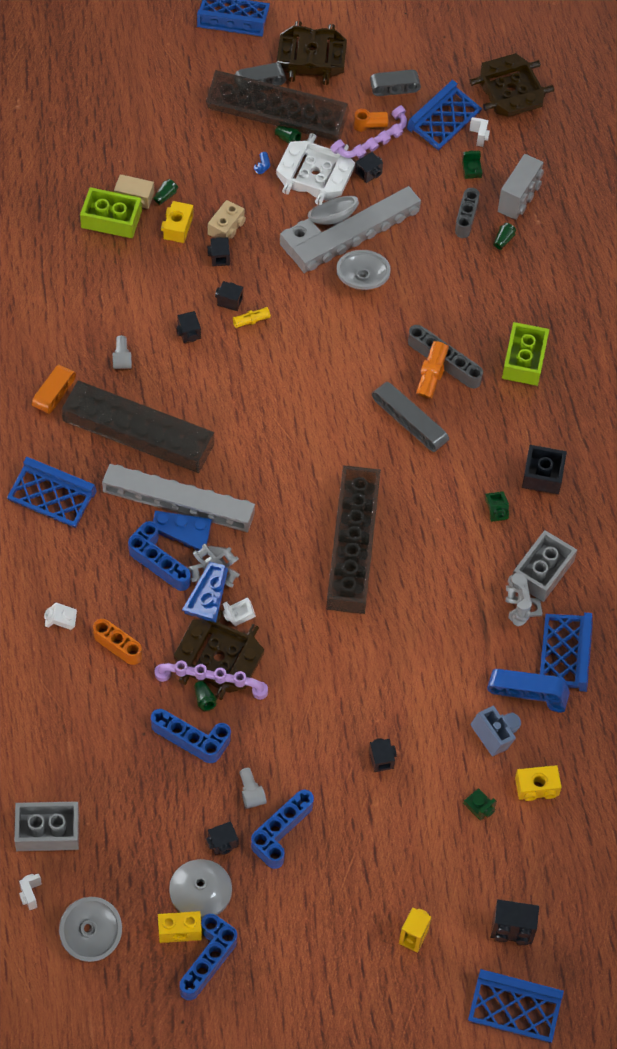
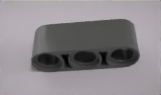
(268, 73)
(395, 82)
(467, 212)

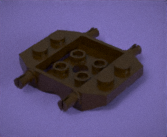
(312, 61)
(527, 93)
(222, 641)

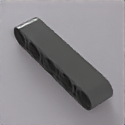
(453, 358)
(410, 416)

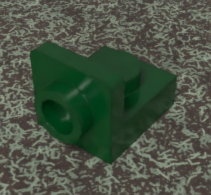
(472, 164)
(497, 505)
(480, 804)

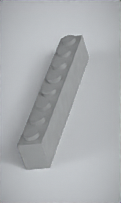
(356, 229)
(178, 497)

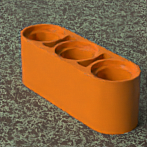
(53, 389)
(119, 649)

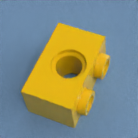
(178, 221)
(547, 776)
(179, 927)
(415, 929)

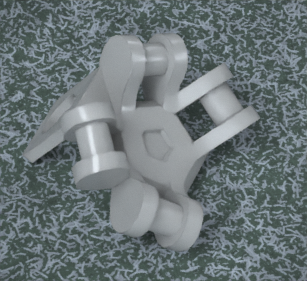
(216, 554)
(519, 616)

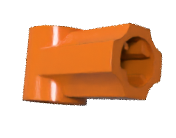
(364, 119)

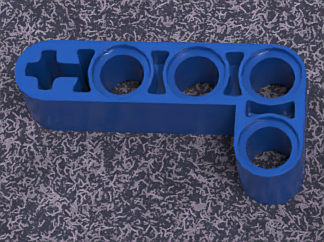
(176, 576)
(530, 686)
(188, 732)
(285, 824)
(205, 960)

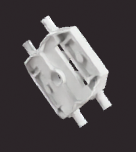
(332, 168)

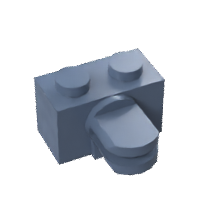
(496, 729)

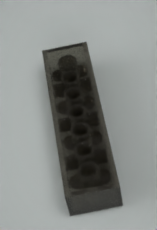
(277, 105)
(138, 426)
(353, 540)

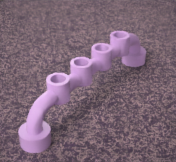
(372, 143)
(163, 673)

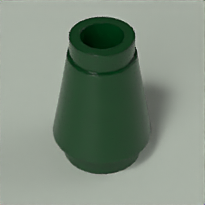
(288, 134)
(165, 191)
(504, 235)
(205, 698)

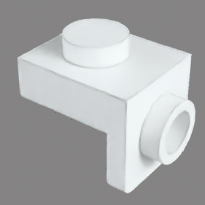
(480, 125)
(239, 612)
(61, 616)
(26, 885)

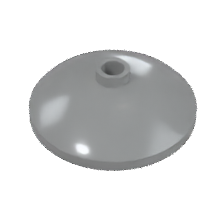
(334, 210)
(363, 269)
(209, 898)
(103, 933)

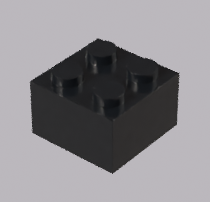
(544, 469)
(514, 922)

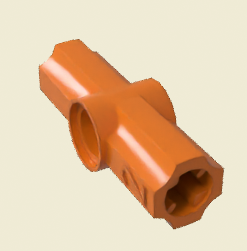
(432, 369)

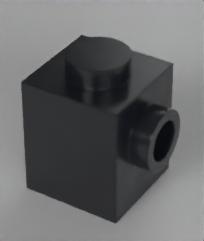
(369, 167)
(219, 251)
(229, 295)
(188, 327)
(382, 754)
(222, 839)

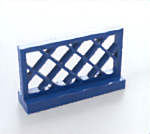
(233, 21)
(431, 108)
(61, 480)
(583, 647)
(519, 987)

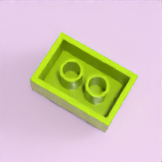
(111, 212)
(525, 353)

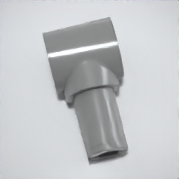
(121, 356)
(252, 793)

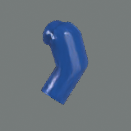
(264, 165)

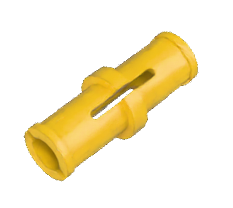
(251, 317)

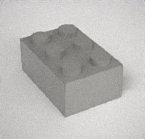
(520, 187)
(546, 564)
(46, 826)

